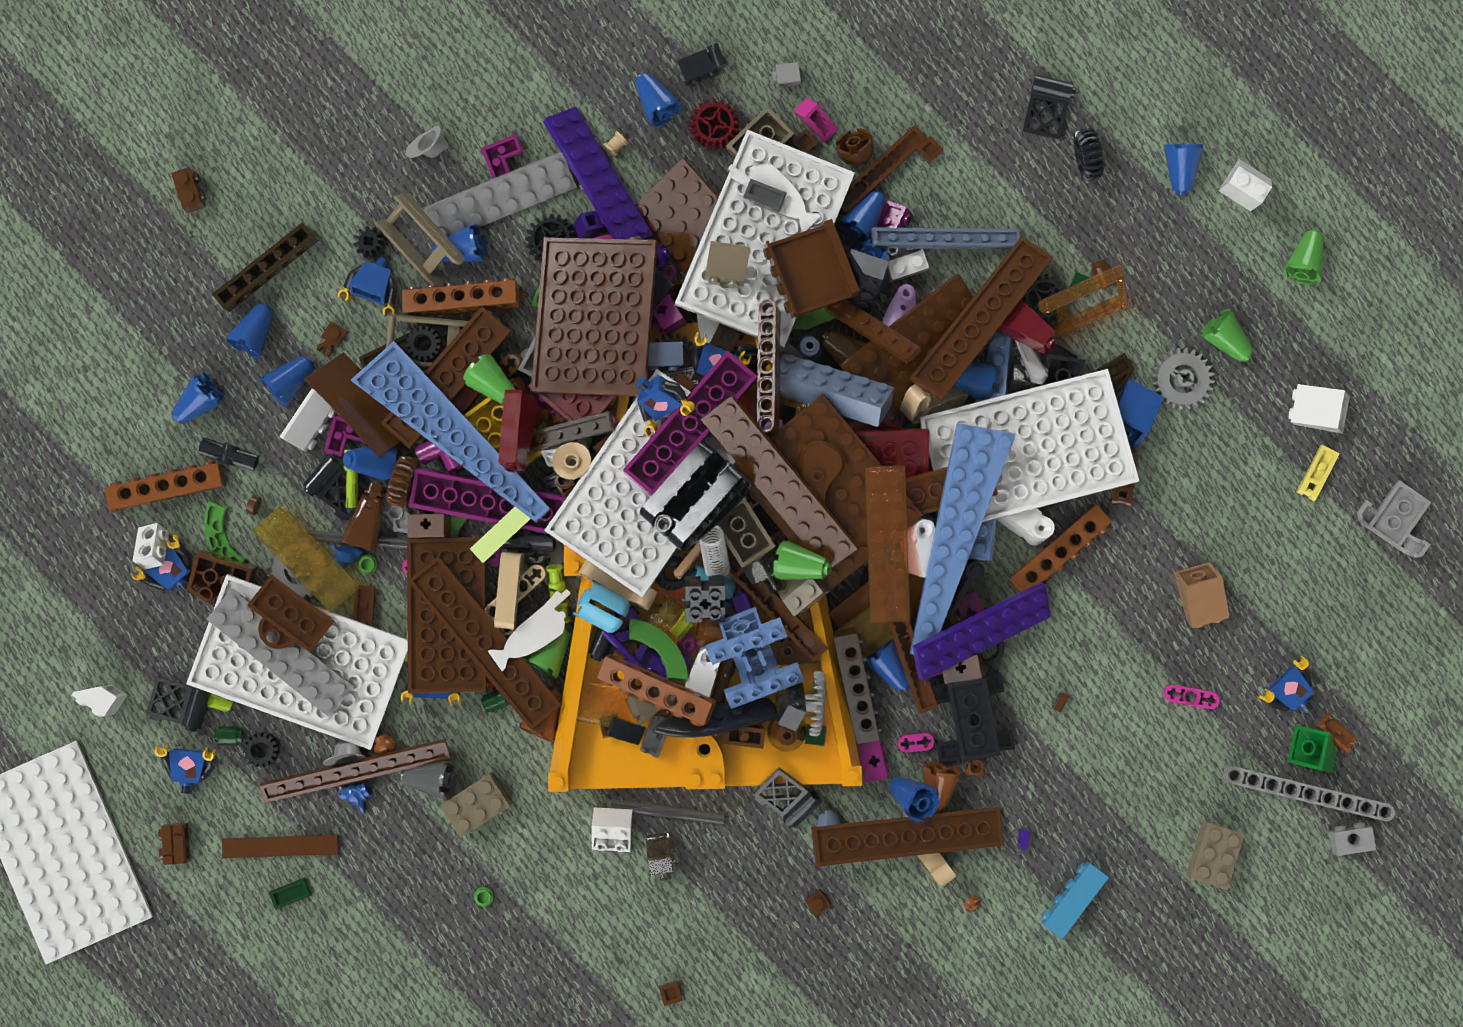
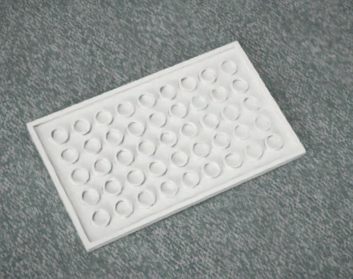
(751, 225)
(1063, 446)
(604, 507)
(353, 649)
(65, 854)

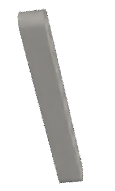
(1316, 797)

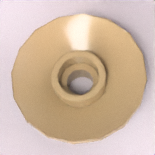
(567, 453)

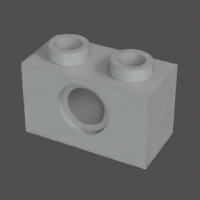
(1363, 841)

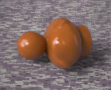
(384, 743)

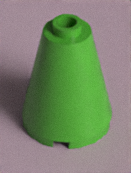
(1307, 259)
(1228, 336)
(487, 378)
(799, 563)
(550, 657)

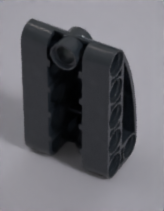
(696, 496)

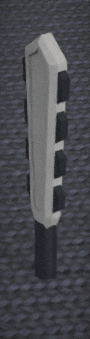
(1031, 362)

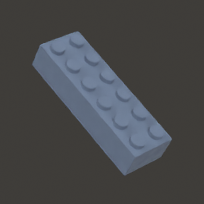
(849, 394)

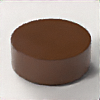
(253, 505)

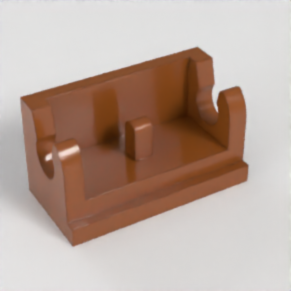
(1341, 736)

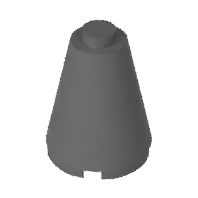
(432, 779)

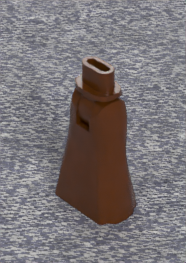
(366, 520)

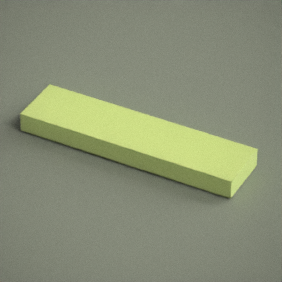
(499, 534)

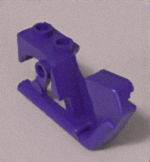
(645, 656)

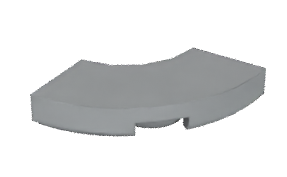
(397, 515)

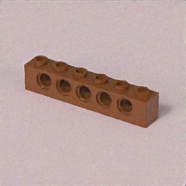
(509, 299)
(115, 493)
(1095, 516)
(703, 704)

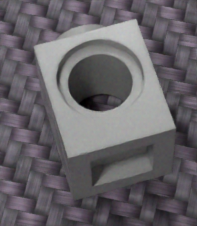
(786, 74)

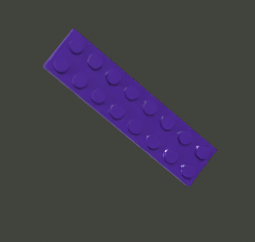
(596, 175)
(981, 631)

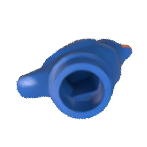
(346, 555)
(356, 794)

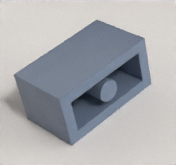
(665, 355)

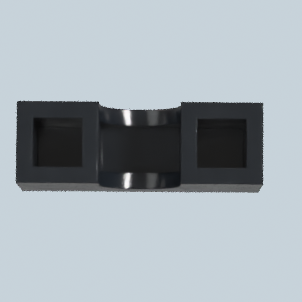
(792, 706)

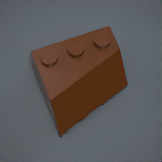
(210, 572)

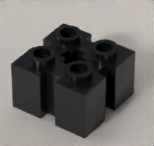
(710, 589)

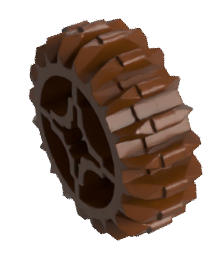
(401, 481)

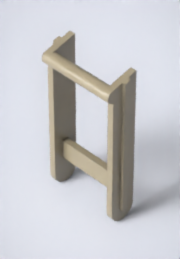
(444, 245)
(453, 329)

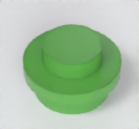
(367, 564)
(483, 896)

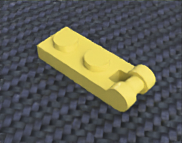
(1318, 472)

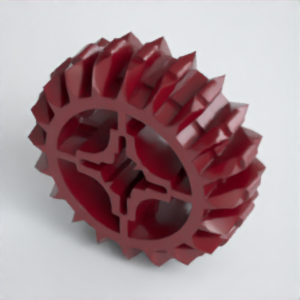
(707, 120)

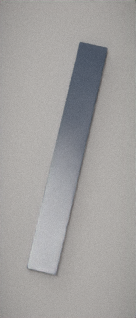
(944, 238)

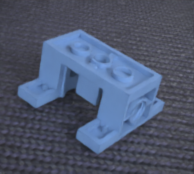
(749, 646)

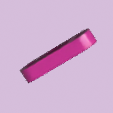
(1204, 704)

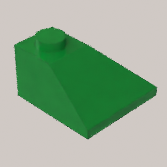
(1312, 749)

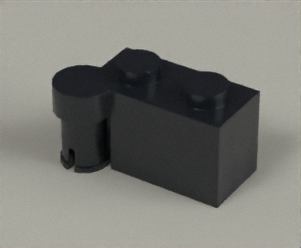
(702, 65)

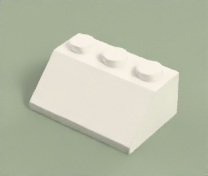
(308, 422)

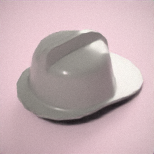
(429, 144)
(344, 753)

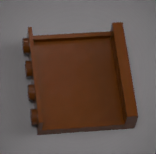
(811, 270)

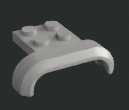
(1397, 518)

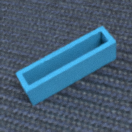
(1074, 900)

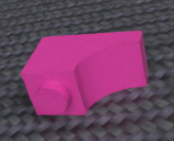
(815, 119)

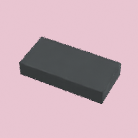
(765, 195)

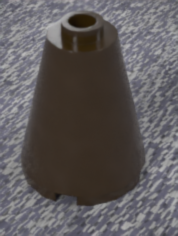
(840, 345)

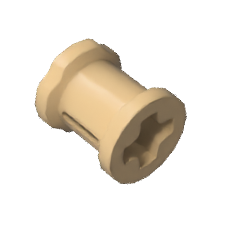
(615, 144)

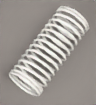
(721, 549)

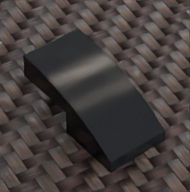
(625, 730)

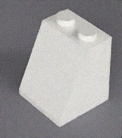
(1246, 185)
(1319, 408)

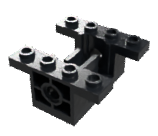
(974, 740)

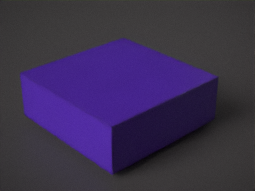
(1023, 838)

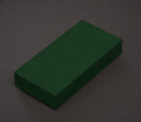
(290, 893)

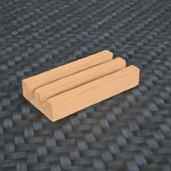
(688, 561)

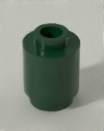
(494, 701)
(228, 735)

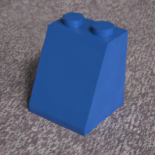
(1138, 409)

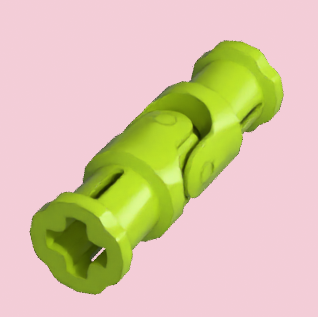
(555, 584)

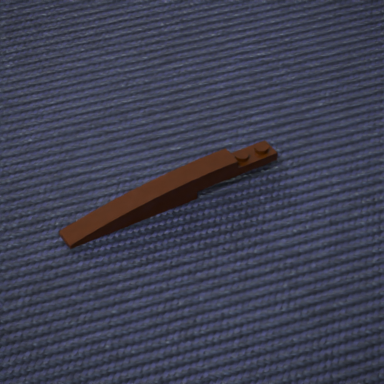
(881, 169)
(775, 608)
(921, 690)

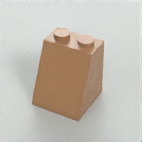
(1202, 595)

